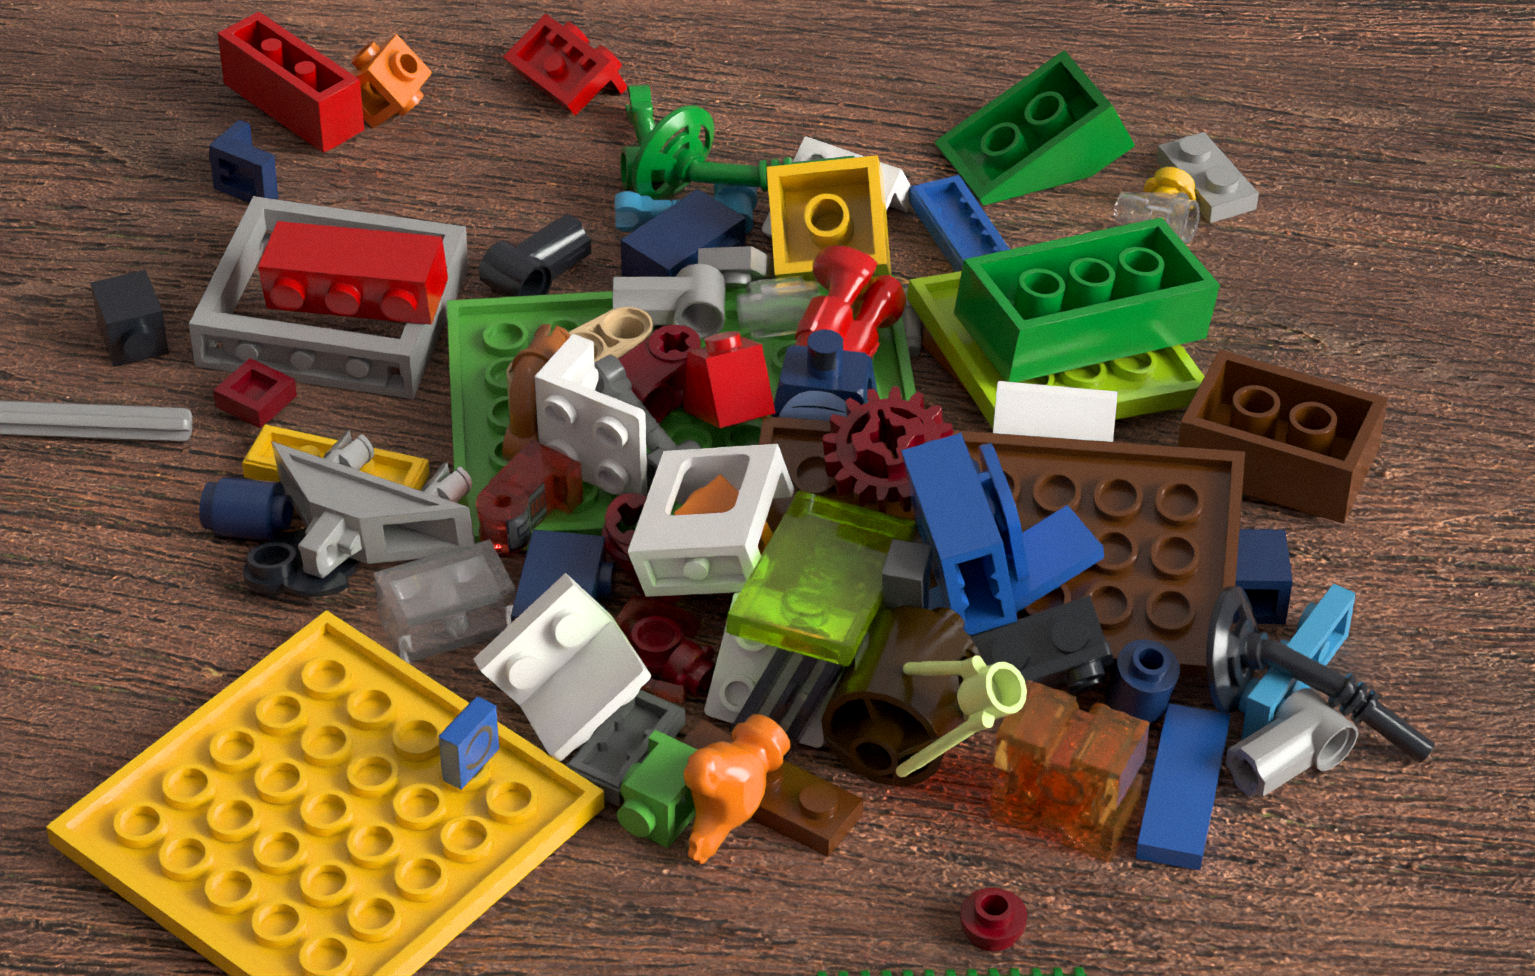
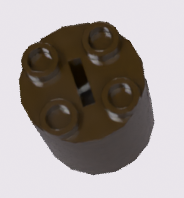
(887, 716)

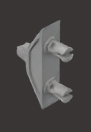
(368, 515)

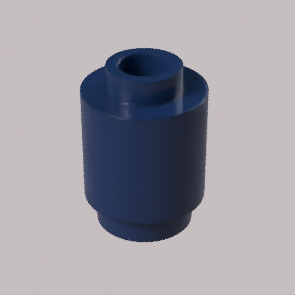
(246, 508)
(1143, 680)

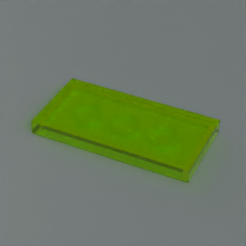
(818, 579)

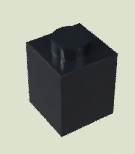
(129, 318)

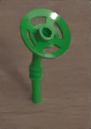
(685, 158)

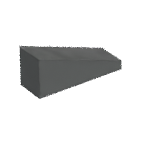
(907, 575)

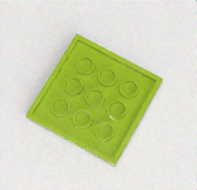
(1142, 381)

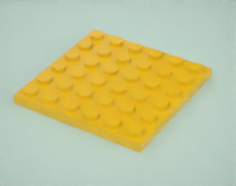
(313, 817)

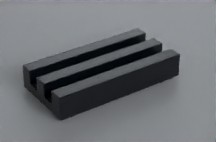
(809, 707)

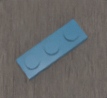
(1317, 636)

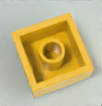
(824, 207)

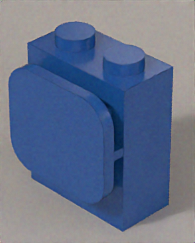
(971, 529)

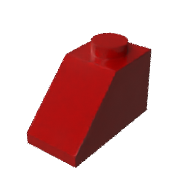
(727, 381)

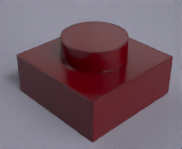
(255, 393)

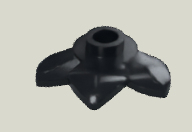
(278, 569)

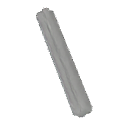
(95, 421)

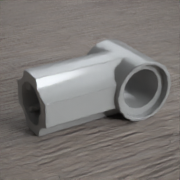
(689, 299)
(1301, 735)

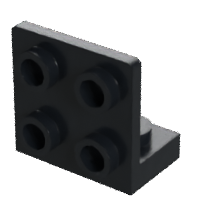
(1053, 647)

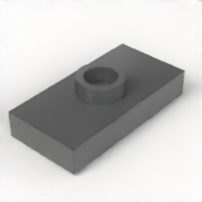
(624, 741)

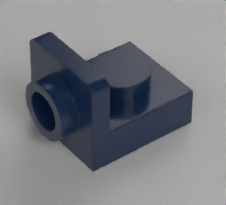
(240, 167)

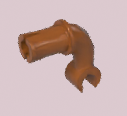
(522, 398)

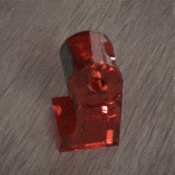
(526, 494)

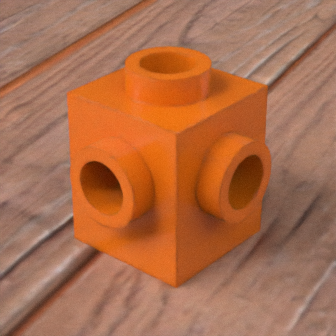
(388, 79)

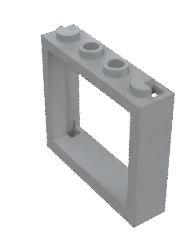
(313, 352)

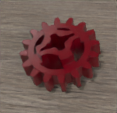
(860, 458)

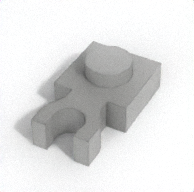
(738, 264)

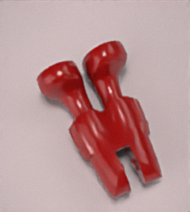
(847, 278)

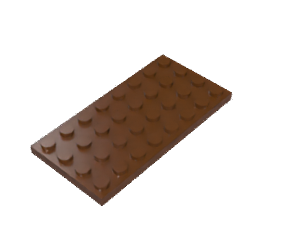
(1155, 508)

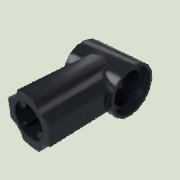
(536, 261)

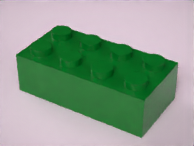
(1085, 299)

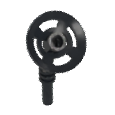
(1248, 650)

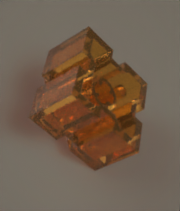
(1069, 770)

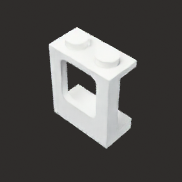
(710, 549)

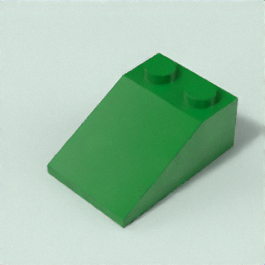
(1037, 135)

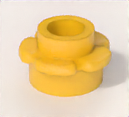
(1171, 180)

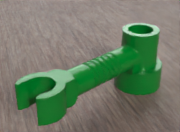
(639, 114)

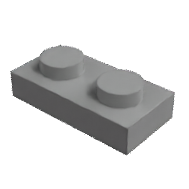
(1218, 183)

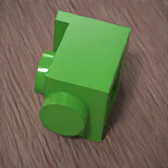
(655, 792)

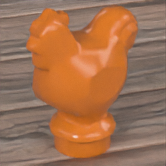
(731, 781)

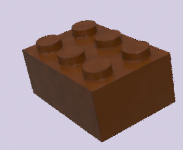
(1300, 434)

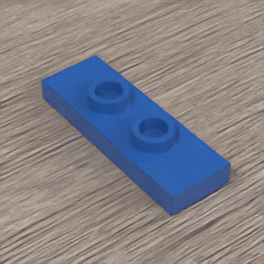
(955, 220)

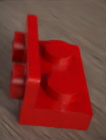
(563, 64)

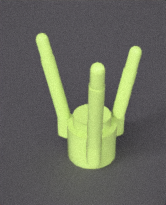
(983, 697)

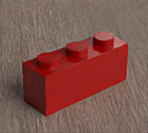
(291, 81)
(353, 272)

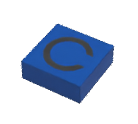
(468, 742)

